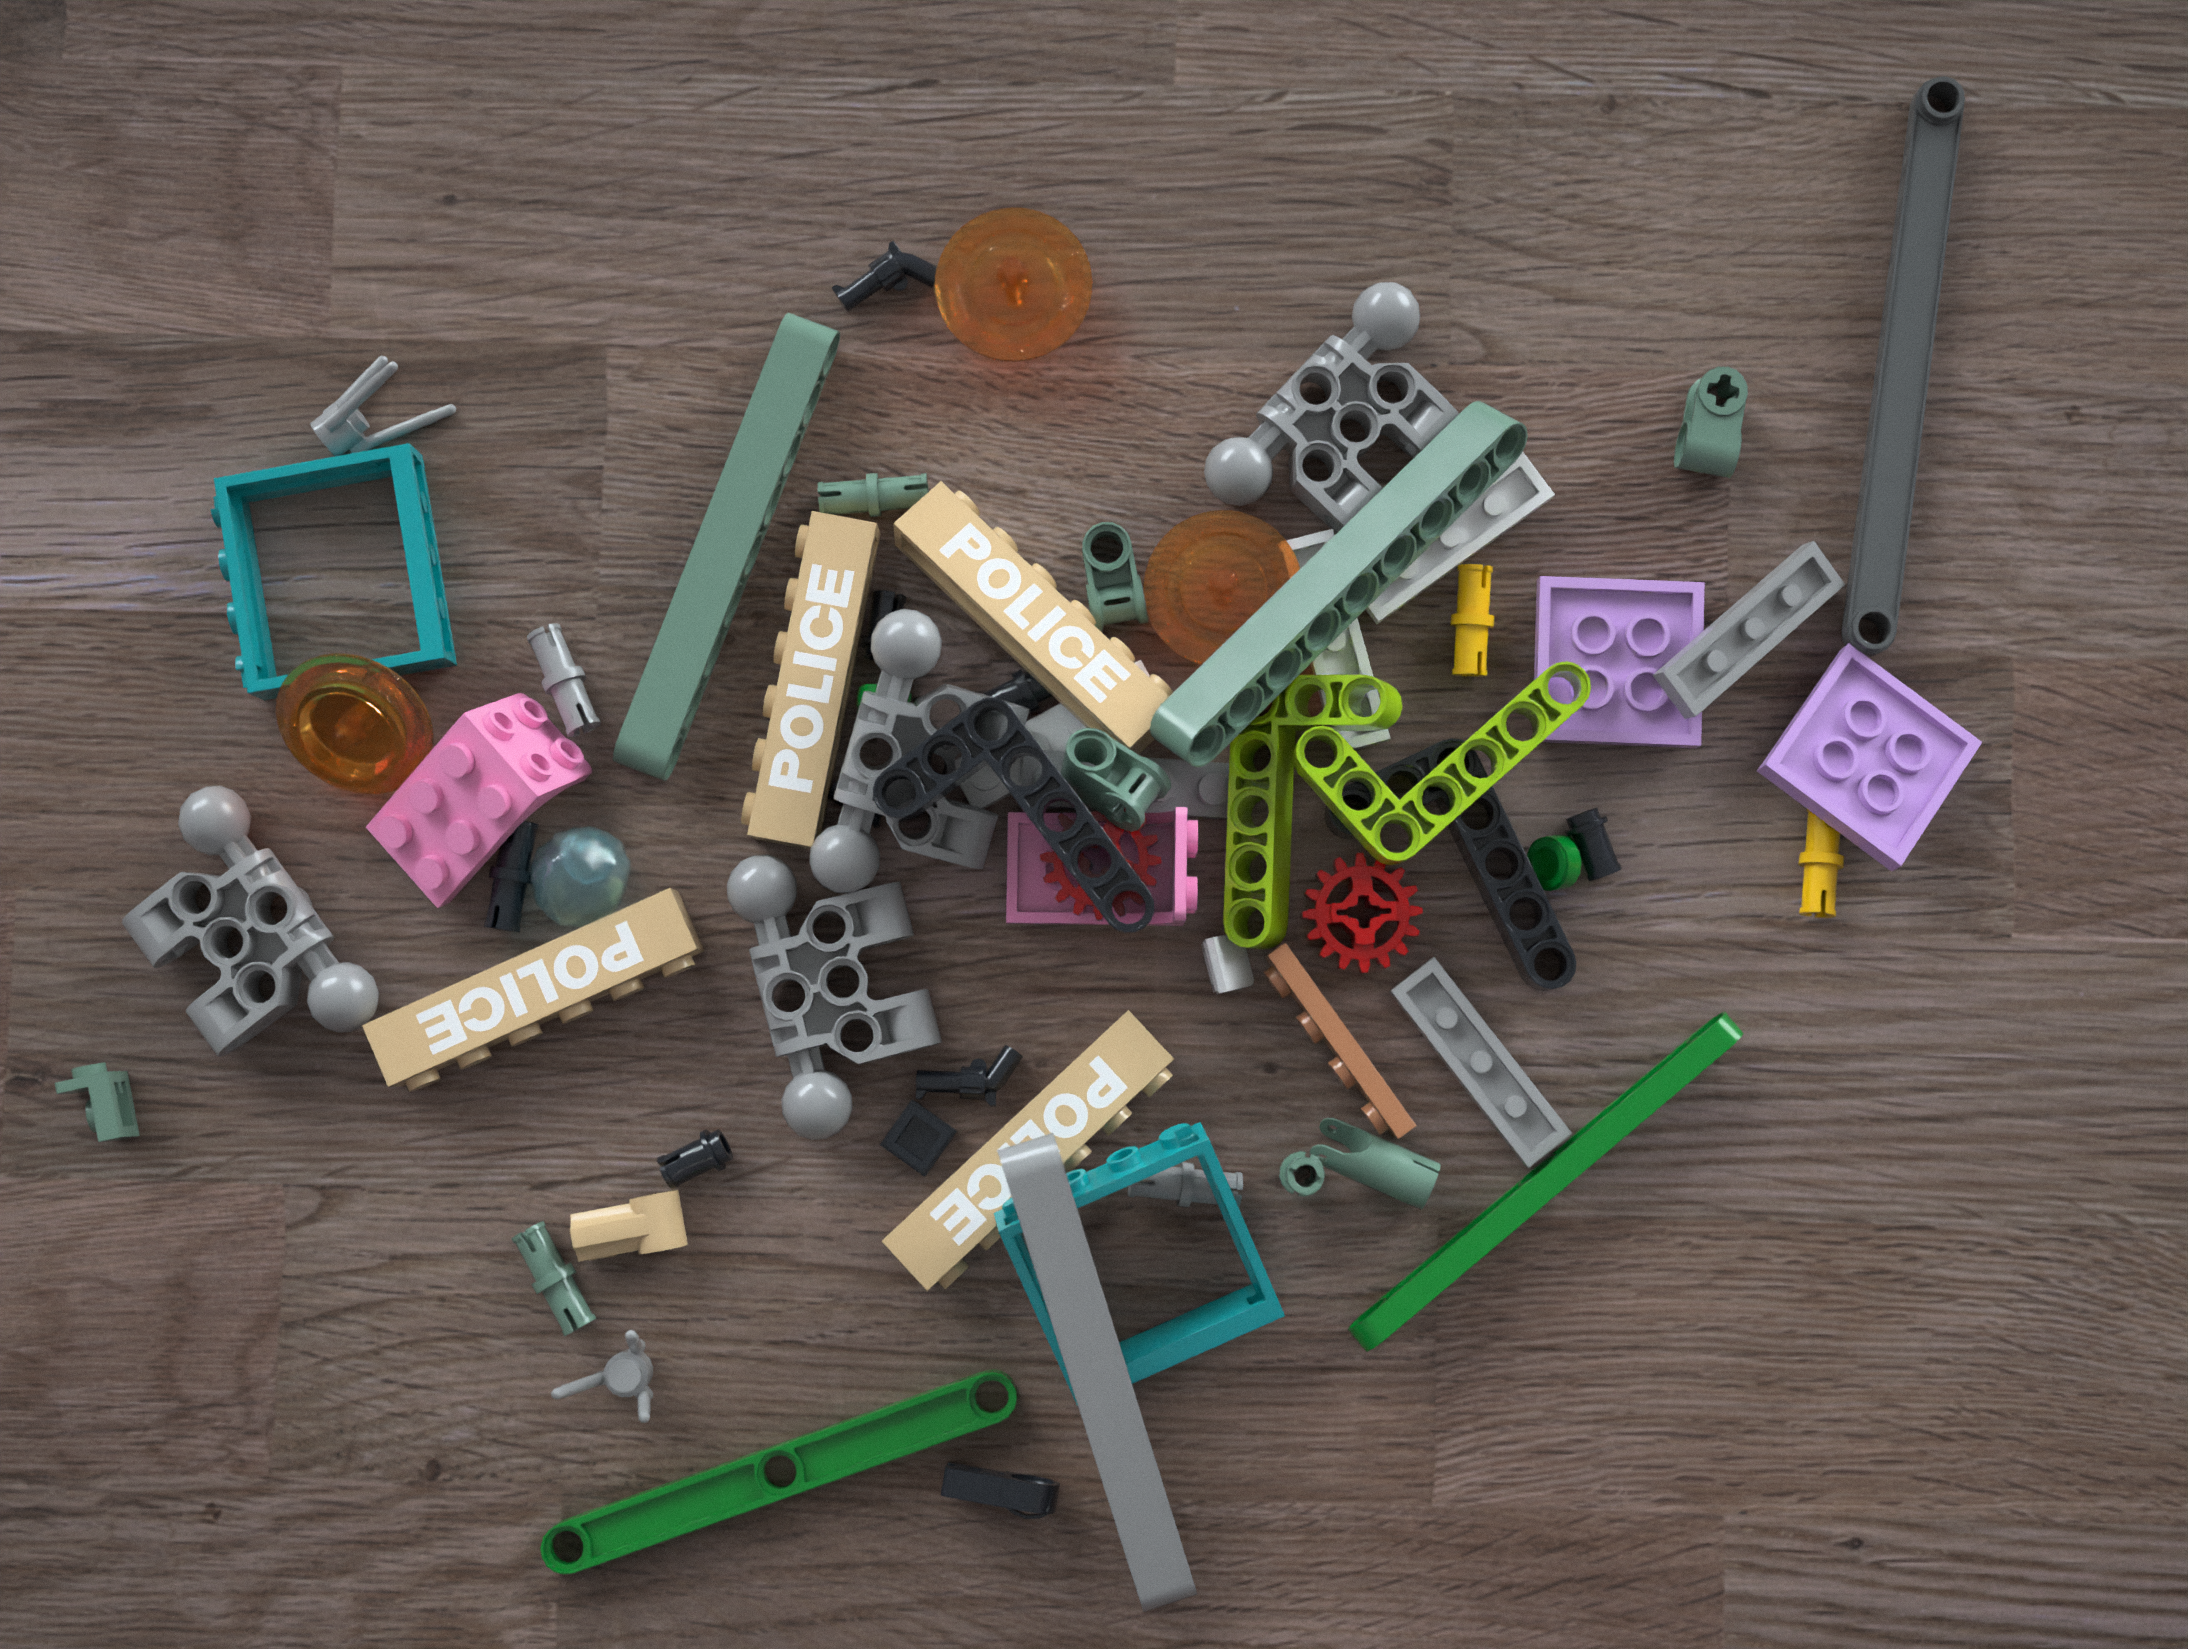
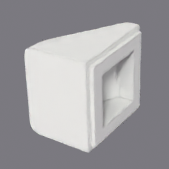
(1226, 964)

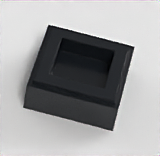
(918, 1137)

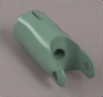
(1378, 1163)

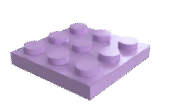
(1620, 638)
(1870, 757)

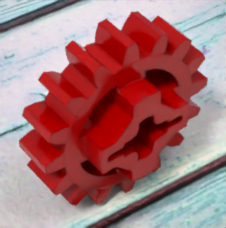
(1116, 835)
(1361, 887)

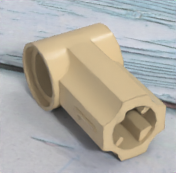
(643, 1225)

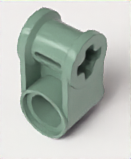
(1712, 433)
(1113, 581)
(1115, 779)

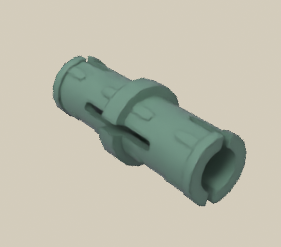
(871, 494)
(1309, 1185)
(553, 1278)

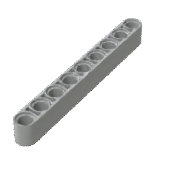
(1097, 1371)

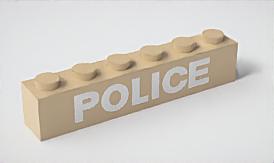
(1030, 617)
(813, 680)
(533, 989)
(1072, 1107)

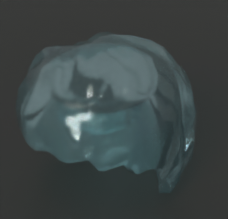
(580, 875)

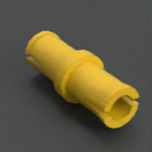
(1472, 620)
(1821, 868)

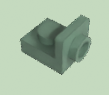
(111, 1103)

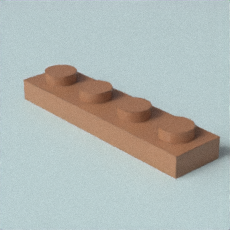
(1350, 1061)

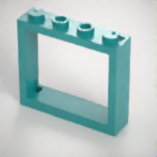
(241, 566)
(1192, 1331)

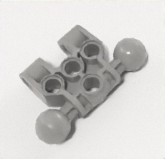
(1383, 319)
(846, 855)
(762, 893)
(171, 924)

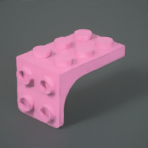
(475, 793)
(1034, 902)

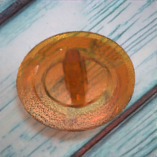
(1013, 284)
(1213, 578)
(353, 723)

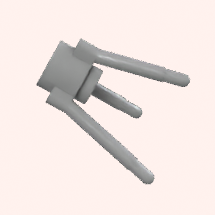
(343, 424)
(624, 1375)

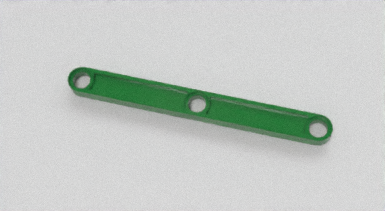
(1545, 1181)
(743, 1484)

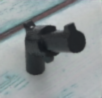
(886, 273)
(972, 1081)

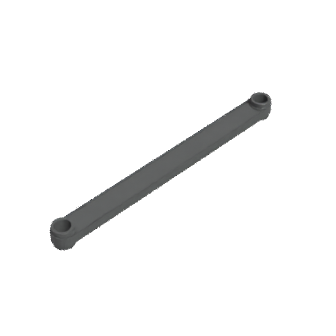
(1903, 365)

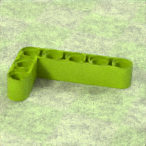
(1449, 775)
(1275, 786)

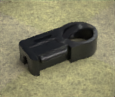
(1001, 1489)

